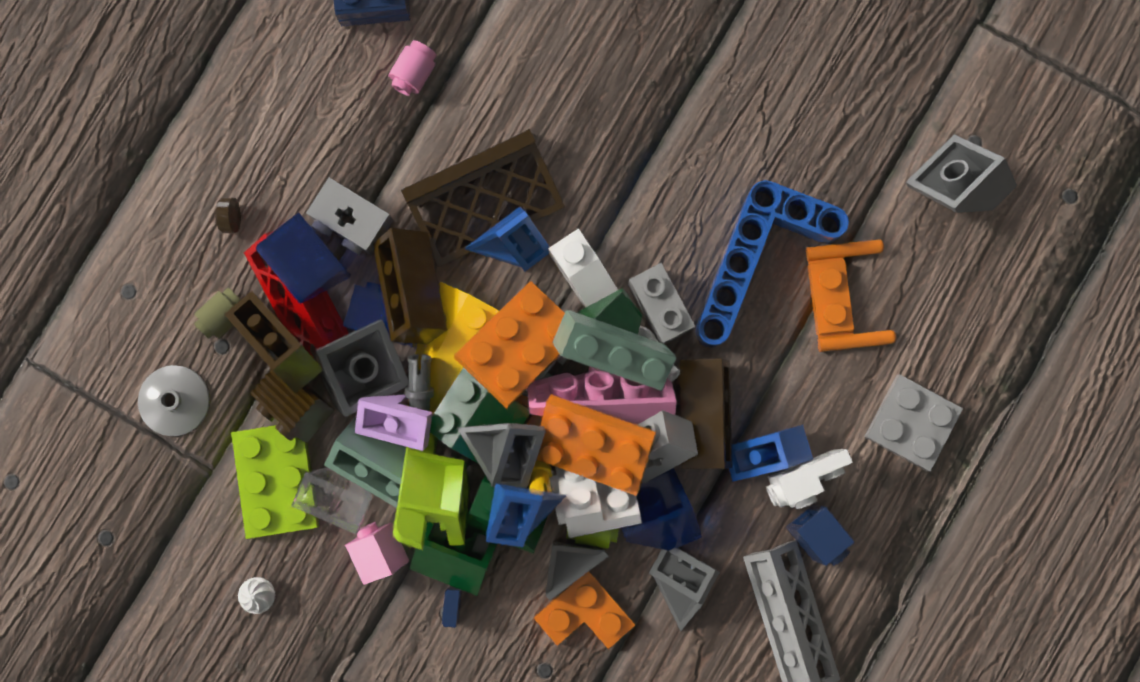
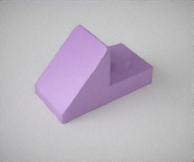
(393, 421)

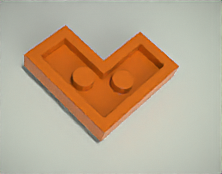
(588, 603)

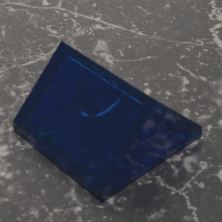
(302, 259)

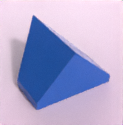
(513, 241)
(518, 512)

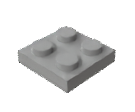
(913, 422)

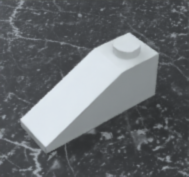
(582, 268)

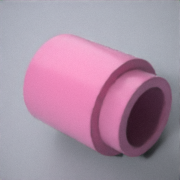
(412, 68)

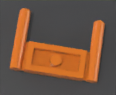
(832, 296)

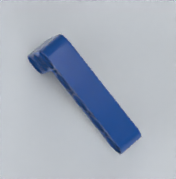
(751, 249)

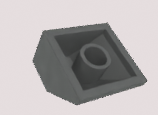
(964, 177)
(361, 367)

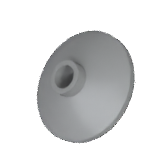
(190, 403)

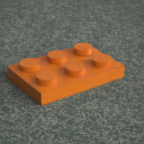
(514, 345)
(595, 445)

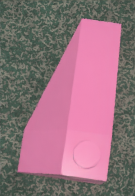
(605, 394)

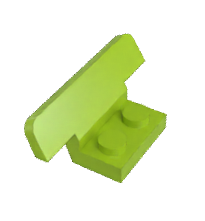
(432, 491)

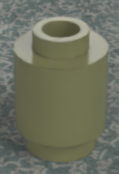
(211, 315)

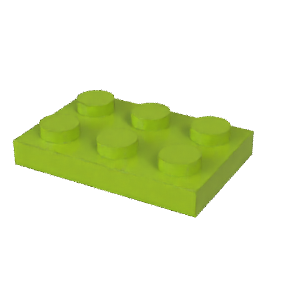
(268, 481)

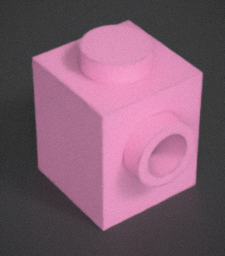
(376, 552)

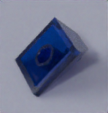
(665, 515)

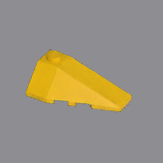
(463, 319)

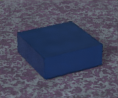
(451, 607)

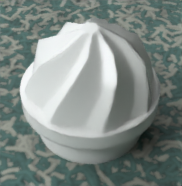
(256, 595)

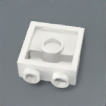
(801, 483)
(592, 505)

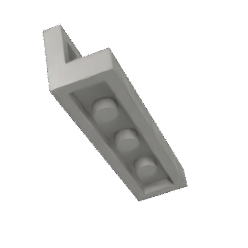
(787, 621)

